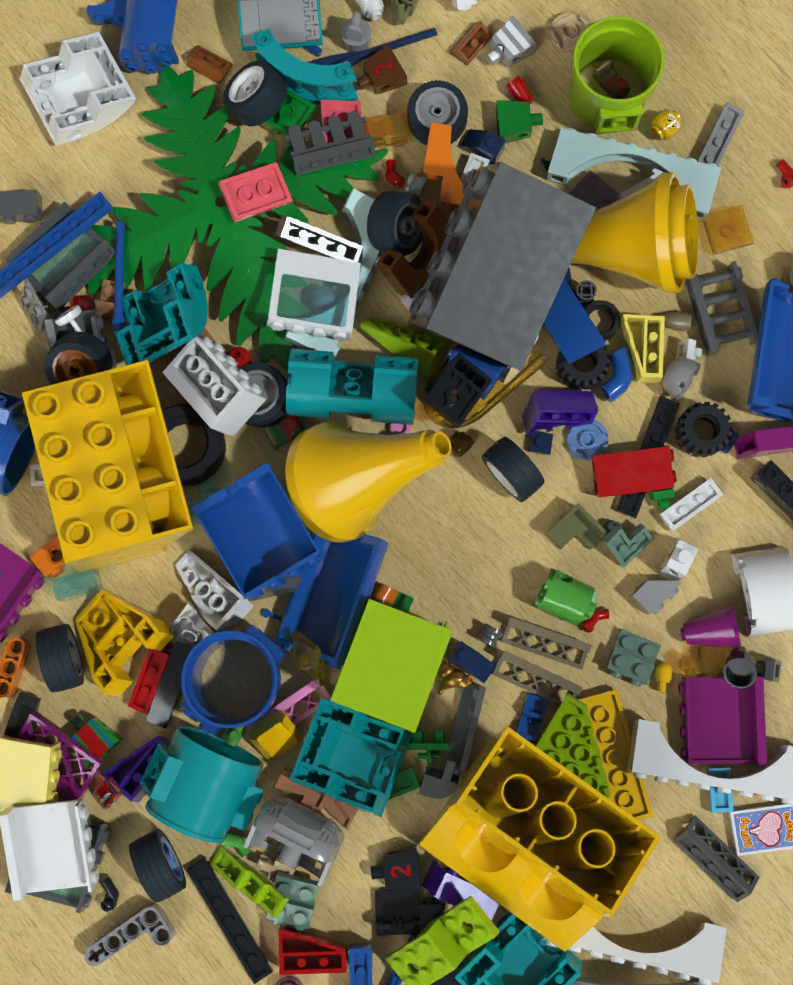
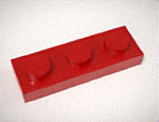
(148, 680)

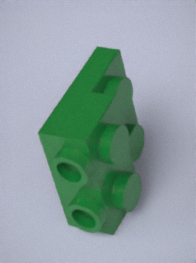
(293, 111)

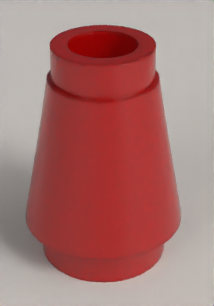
(519, 90)

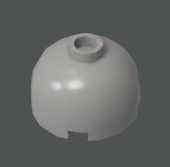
(679, 376)

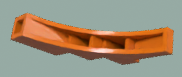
(440, 164)

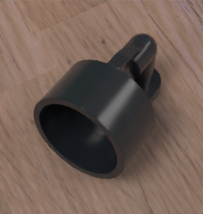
(740, 668)

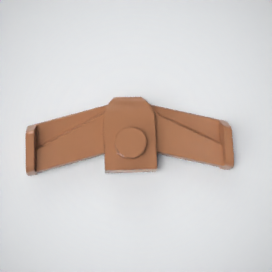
(315, 801)

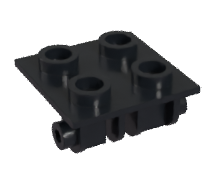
(397, 912)

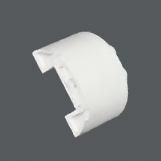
(767, 589)

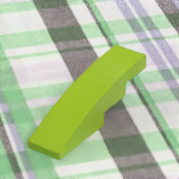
(249, 881)

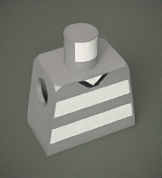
(511, 44)

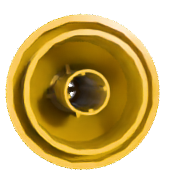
(646, 235)
(349, 476)

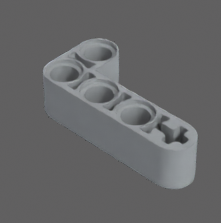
(126, 936)

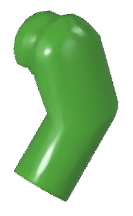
(237, 841)

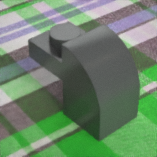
(440, 783)

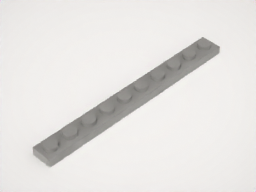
(719, 137)

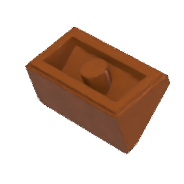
(471, 42)
(208, 64)

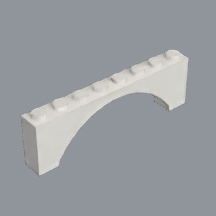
(654, 757)
(695, 958)

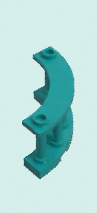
(304, 78)

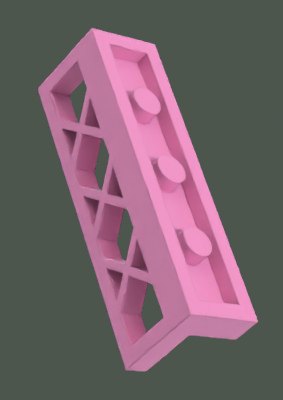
(295, 698)

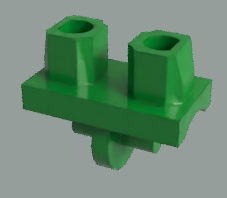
(438, 743)

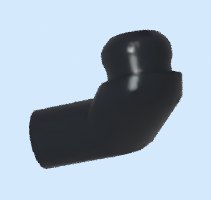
(111, 896)

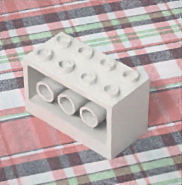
(214, 385)

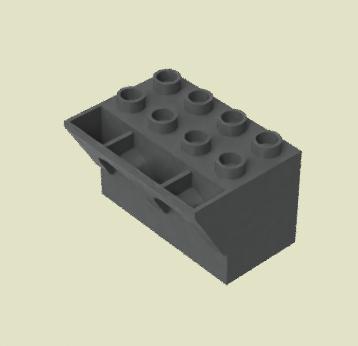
(500, 263)

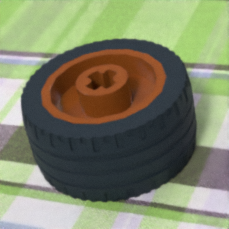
(76, 356)

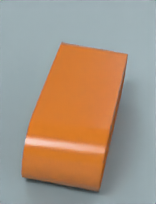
(19, 659)

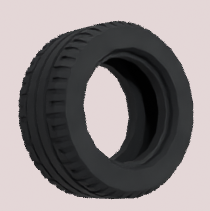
(215, 445)

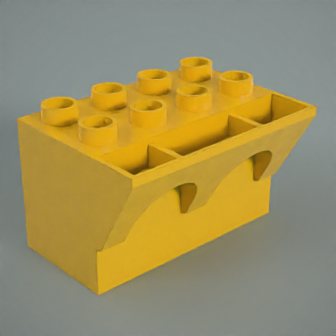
(108, 467)
(539, 840)

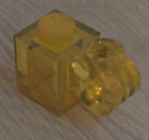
(709, 661)

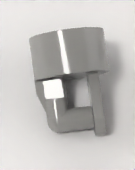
(356, 34)

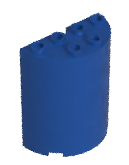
(257, 532)

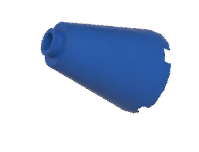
(487, 365)

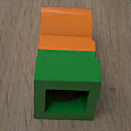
(392, 598)

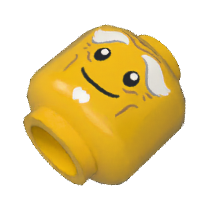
(666, 124)

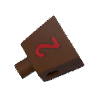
(382, 72)

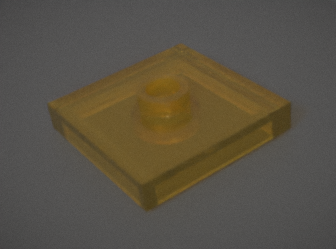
(728, 230)
(309, 658)

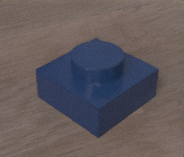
(541, 443)

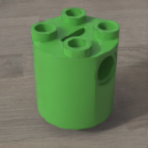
(567, 598)

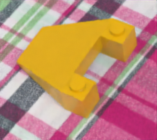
(112, 633)

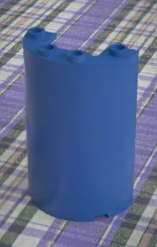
(773, 359)
(333, 596)

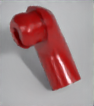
(787, 174)
(392, 176)
(601, 614)

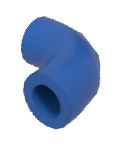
(621, 376)

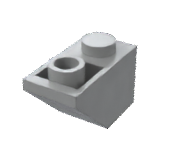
(653, 593)

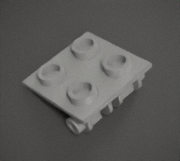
(35, 303)

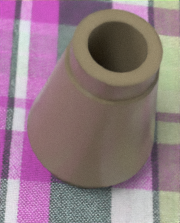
(679, 321)

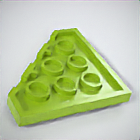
(574, 744)

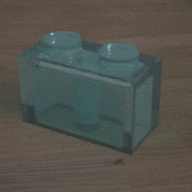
(77, 585)

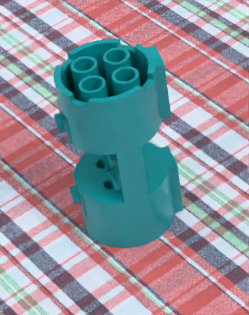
(325, 385)

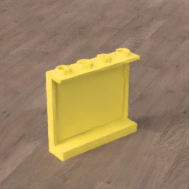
(28, 772)

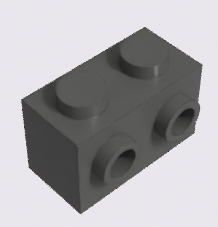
(20, 206)

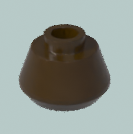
(461, 443)

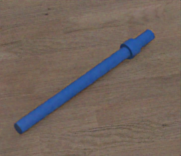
(118, 319)

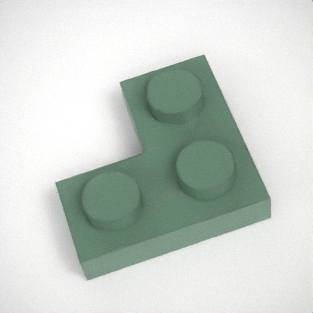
(627, 547)

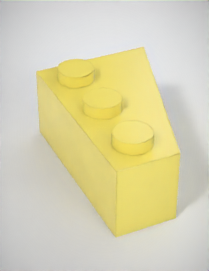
(646, 345)

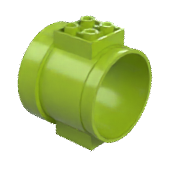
(623, 41)

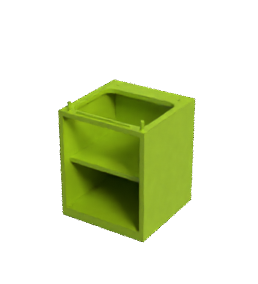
(391, 665)

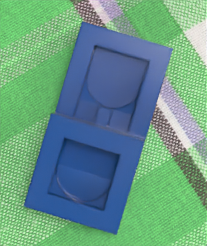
(532, 717)

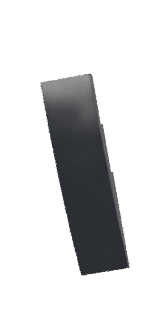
(169, 687)

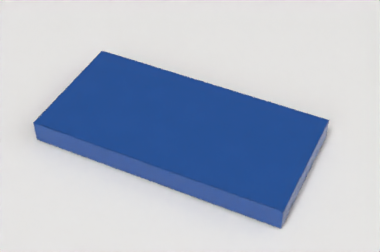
(571, 326)

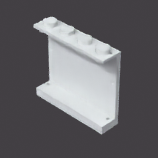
(48, 847)

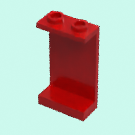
(633, 471)

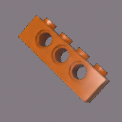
(44, 559)

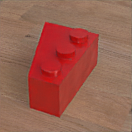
(309, 953)

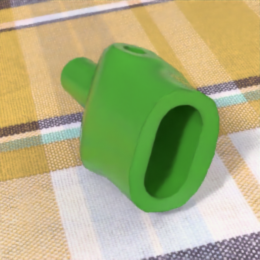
(233, 735)

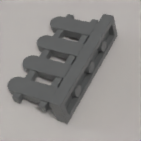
(331, 154)

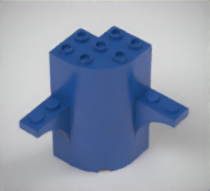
(144, 34)

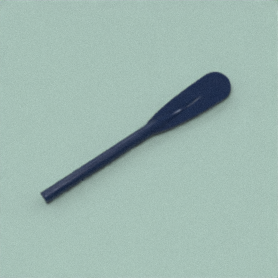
(356, 57)

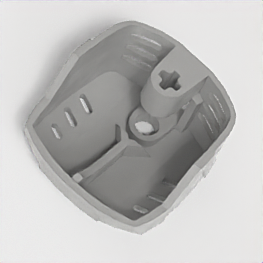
(300, 835)

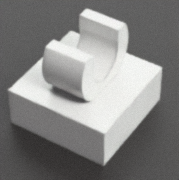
(687, 349)

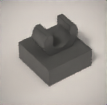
(772, 670)

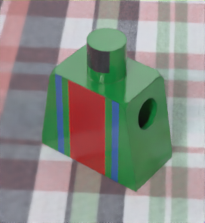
(94, 736)

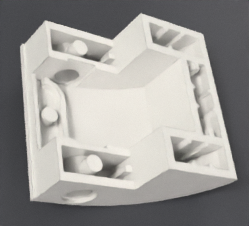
(77, 89)

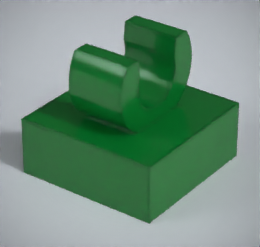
(662, 497)

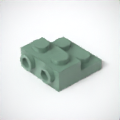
(632, 658)
(301, 902)

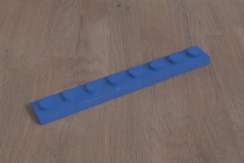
(53, 242)

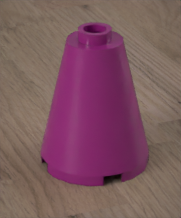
(713, 629)

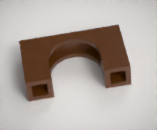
(409, 276)

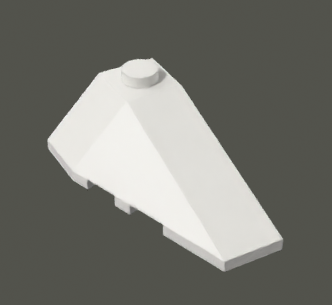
(214, 597)

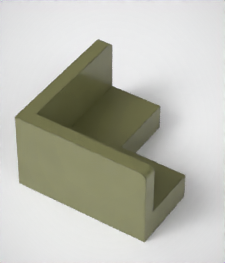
(577, 523)

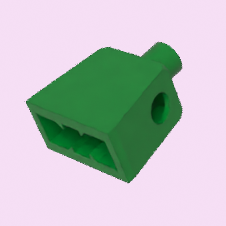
(515, 120)

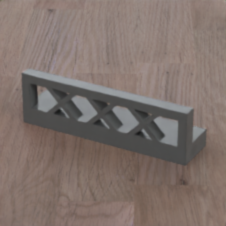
(465, 724)
(715, 862)

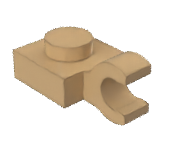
(267, 864)

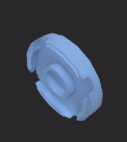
(587, 440)

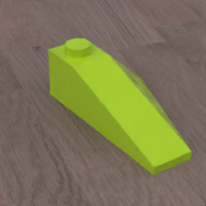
(408, 343)

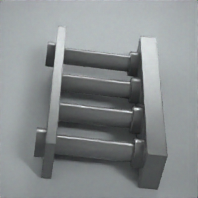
(706, 323)

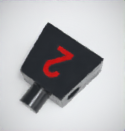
(399, 869)

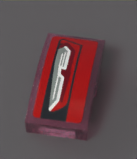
(107, 793)

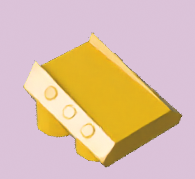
(275, 735)

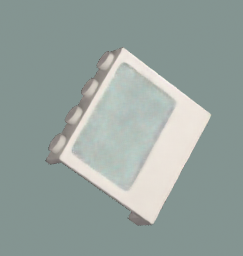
(313, 295)

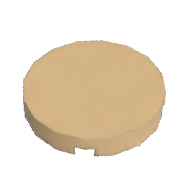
(566, 31)

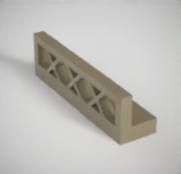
(549, 635)
(539, 672)

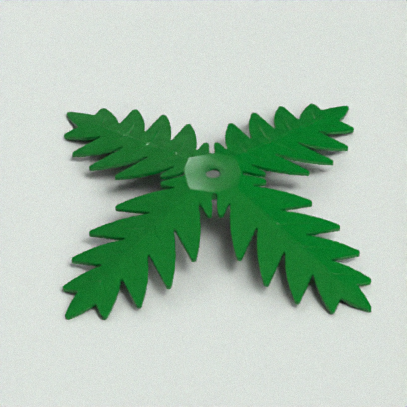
(177, 221)

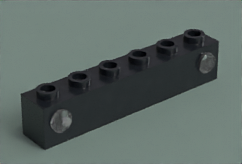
(775, 486)

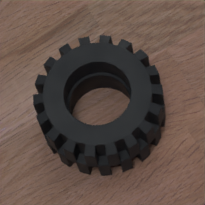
(584, 379)
(715, 418)

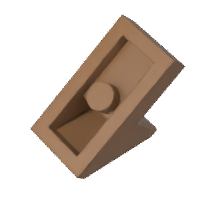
(107, 301)

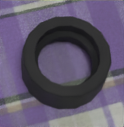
(612, 310)

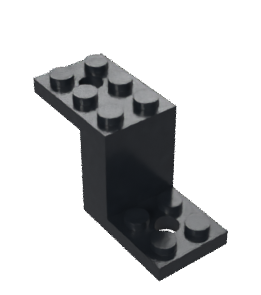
(456, 389)

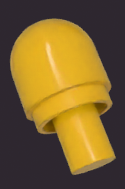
(663, 676)

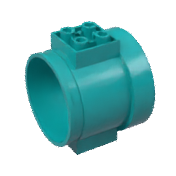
(202, 785)

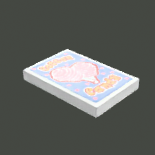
(762, 829)

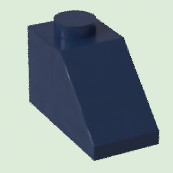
(484, 144)
(472, 662)

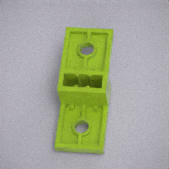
(443, 944)

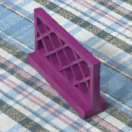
(66, 786)

